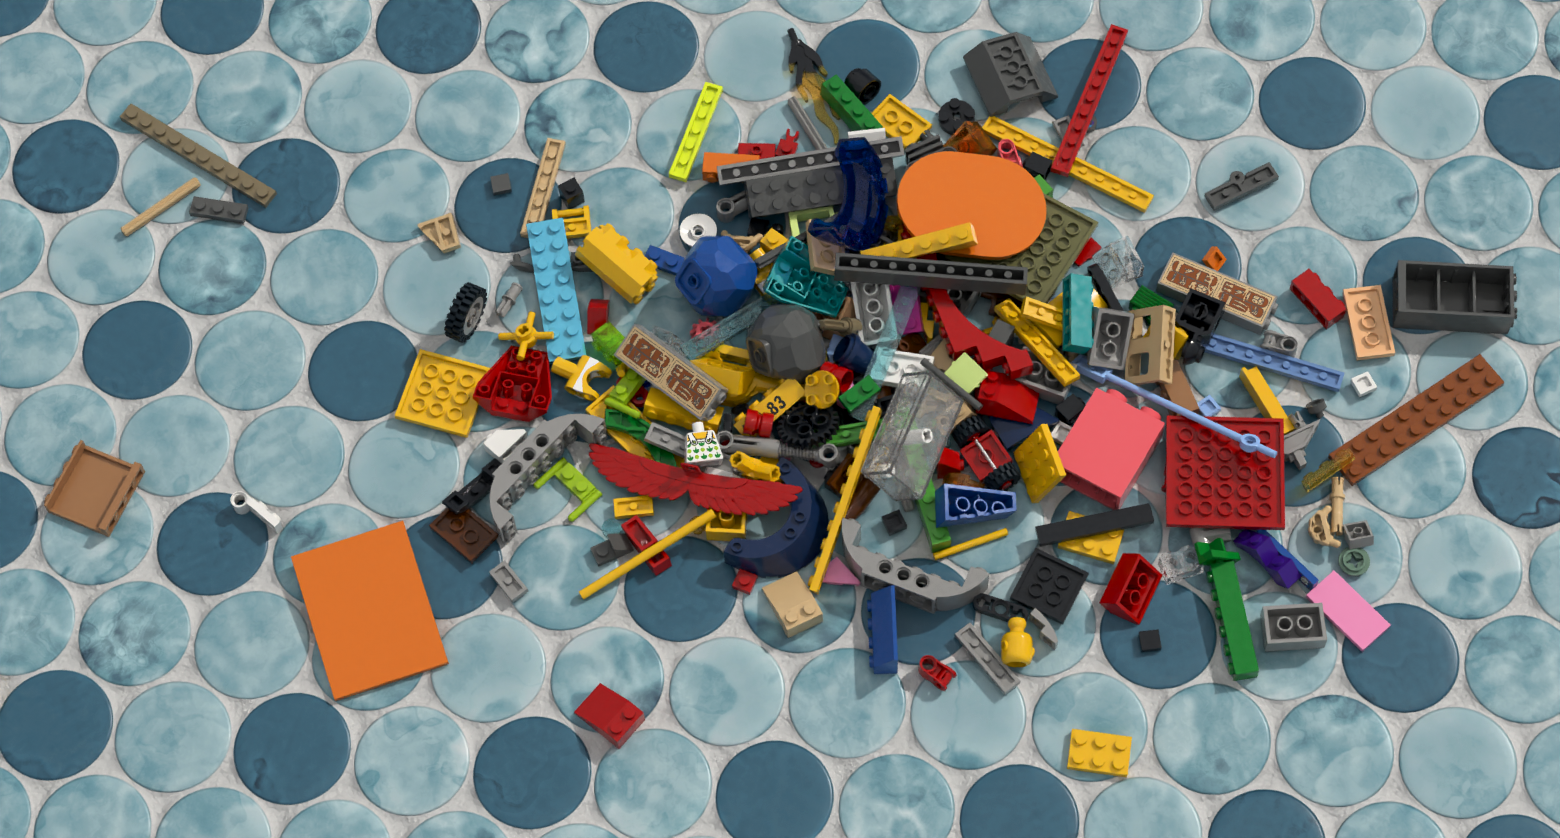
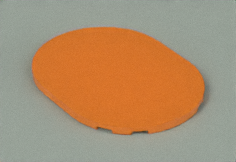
(978, 189)

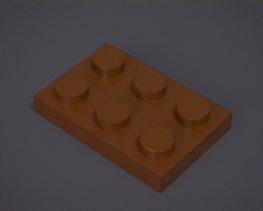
(464, 533)

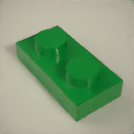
(859, 394)

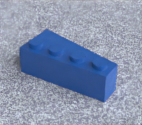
(971, 505)

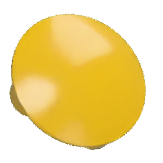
(821, 389)

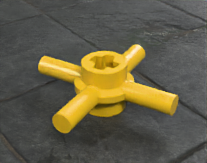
(526, 335)

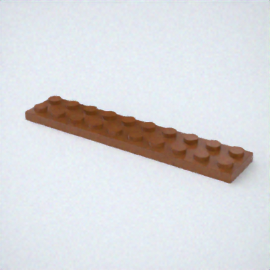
(1419, 418)

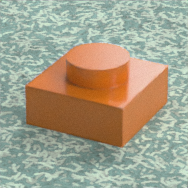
(1214, 258)

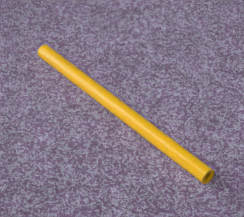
(647, 554)

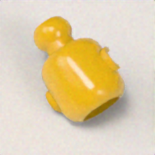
(1017, 645)

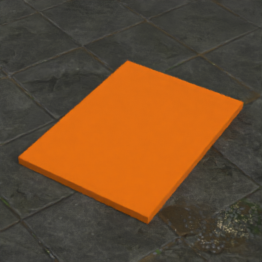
(369, 610)

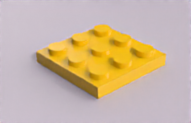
(1039, 463)

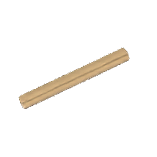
(160, 206)

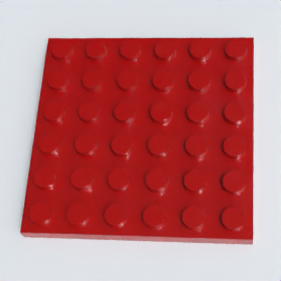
(1217, 481)

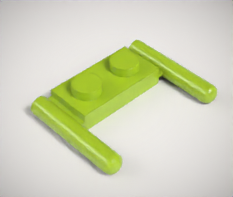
(624, 392)
(574, 482)

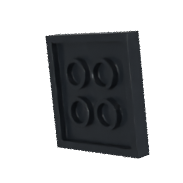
(1049, 586)

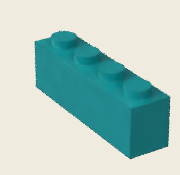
(1077, 313)

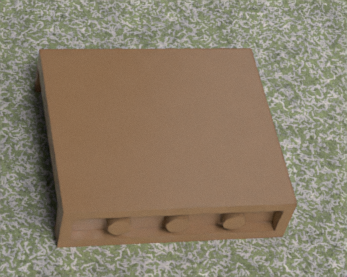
(93, 489)

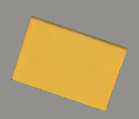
(900, 121)

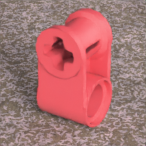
(1012, 155)

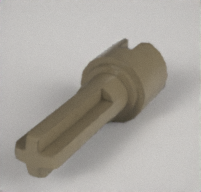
(845, 326)

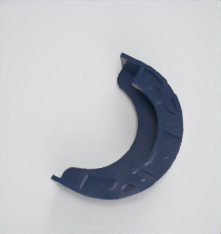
(794, 543)

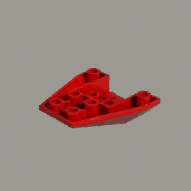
(516, 387)

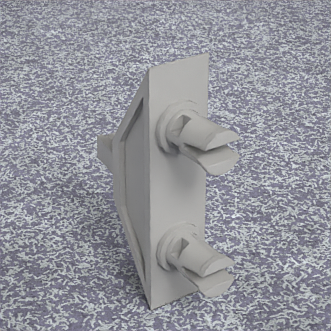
(1297, 441)

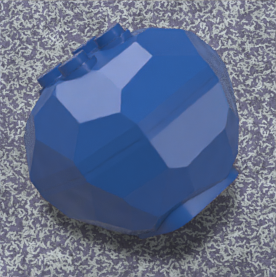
(716, 276)

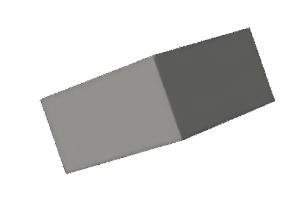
(1358, 534)

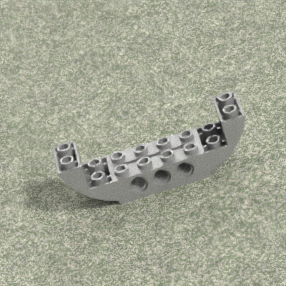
(533, 458)
(911, 583)

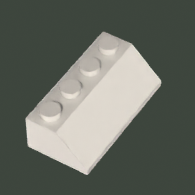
(872, 308)

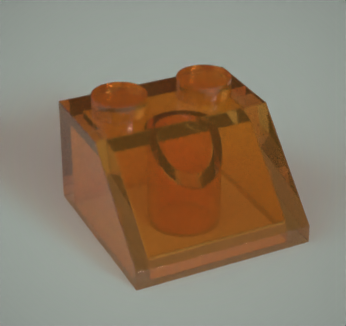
(971, 139)

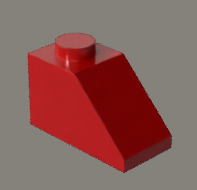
(949, 463)

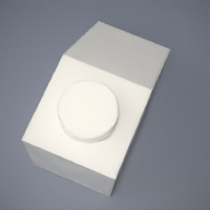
(504, 443)

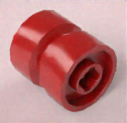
(842, 374)
(758, 423)

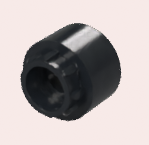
(863, 84)

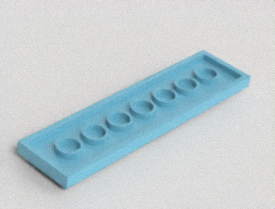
(556, 289)

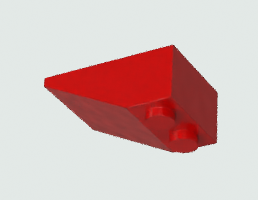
(1007, 398)
(610, 715)

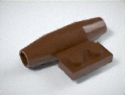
(864, 491)

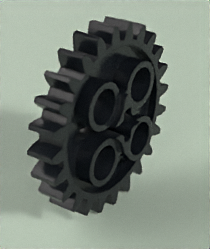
(797, 432)

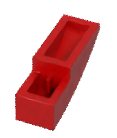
(642, 539)

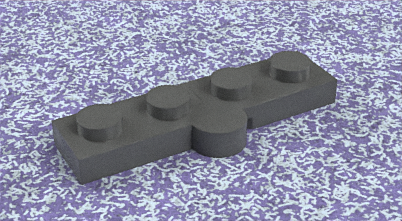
(1241, 185)

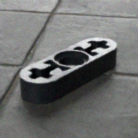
(996, 601)

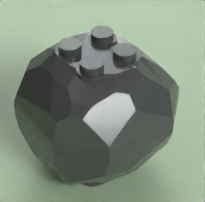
(786, 343)

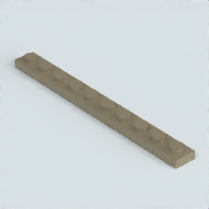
(198, 155)

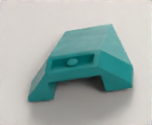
(796, 284)

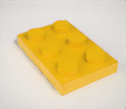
(1099, 547)
(1099, 753)

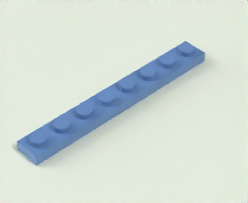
(1275, 362)

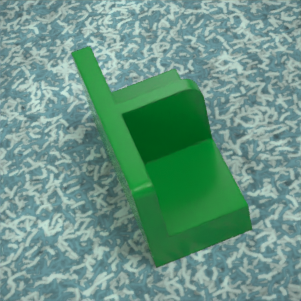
(1214, 553)

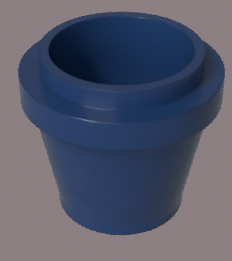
(853, 354)

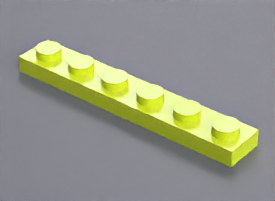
(695, 132)

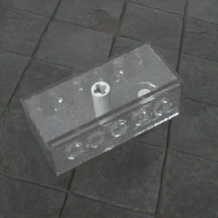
(912, 436)

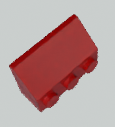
(1131, 588)

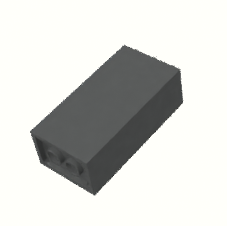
(1454, 297)

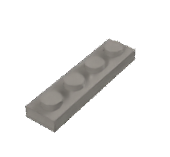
(987, 658)

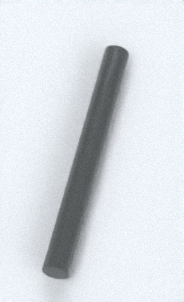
(951, 384)

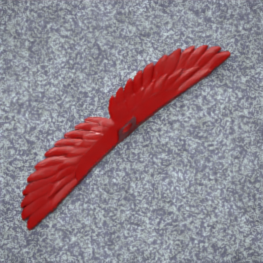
(671, 482)

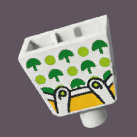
(702, 447)

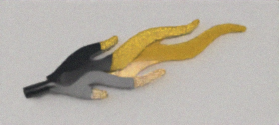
(807, 77)

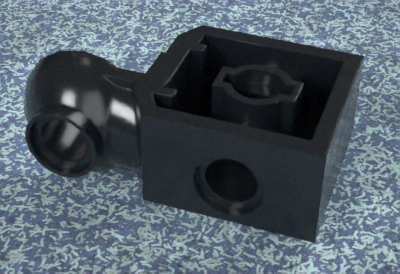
(1199, 319)

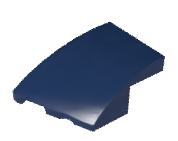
(1015, 432)

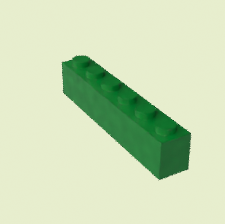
(1233, 621)

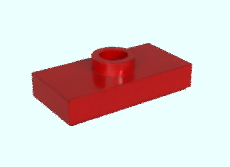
(765, 150)

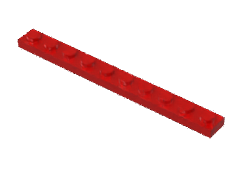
(1089, 101)

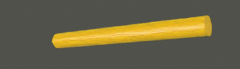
(970, 544)

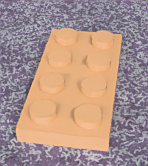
(1368, 322)

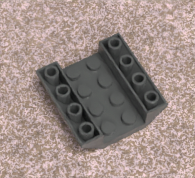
(1008, 72)

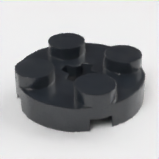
(951, 108)

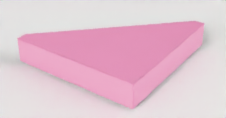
(839, 574)

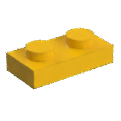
(632, 506)

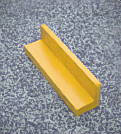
(1264, 397)

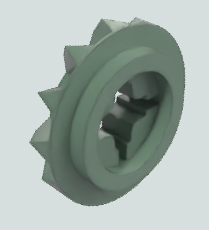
(1359, 555)

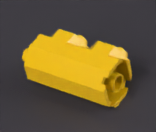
(616, 264)

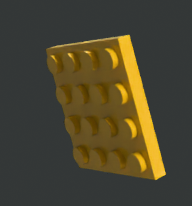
(441, 393)

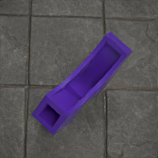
(1264, 551)

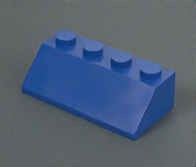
(883, 631)

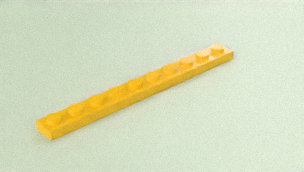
(1081, 169)
(847, 491)

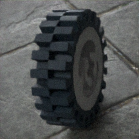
(465, 312)

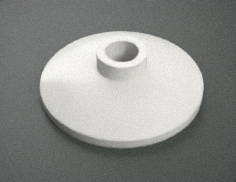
(694, 224)

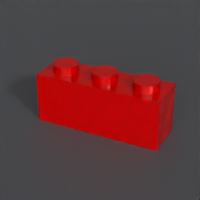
(1318, 298)

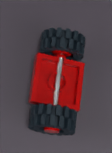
(985, 454)

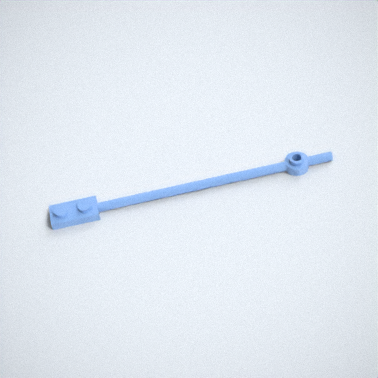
(1248, 442)

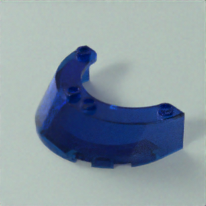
(863, 205)

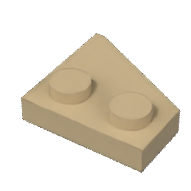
(442, 232)

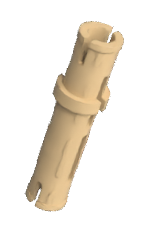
(1337, 498)

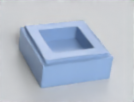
(1208, 407)

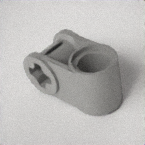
(1278, 343)

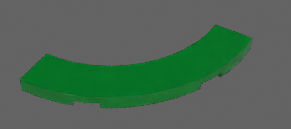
(638, 429)

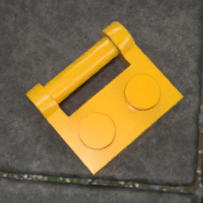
(575, 227)

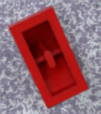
(597, 314)

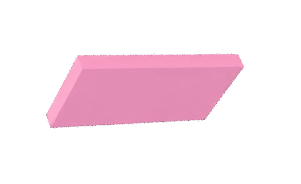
(1348, 611)

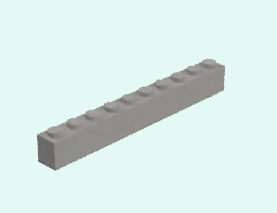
(799, 162)

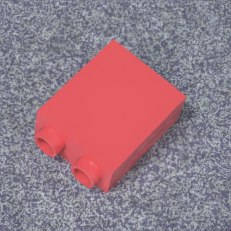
(1109, 447)

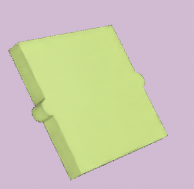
(966, 373)

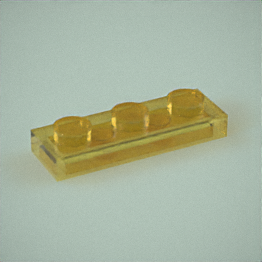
(1327, 469)

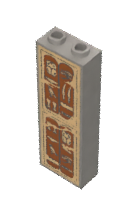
(1244, 304)
(671, 372)

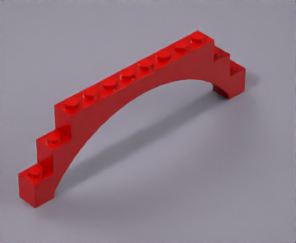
(965, 337)

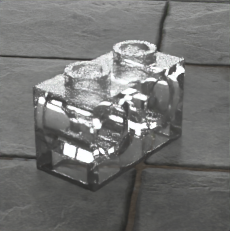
(1183, 568)

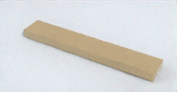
(544, 183)

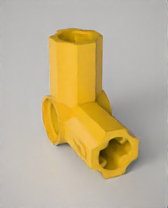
(753, 468)

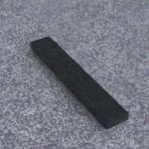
(1094, 524)

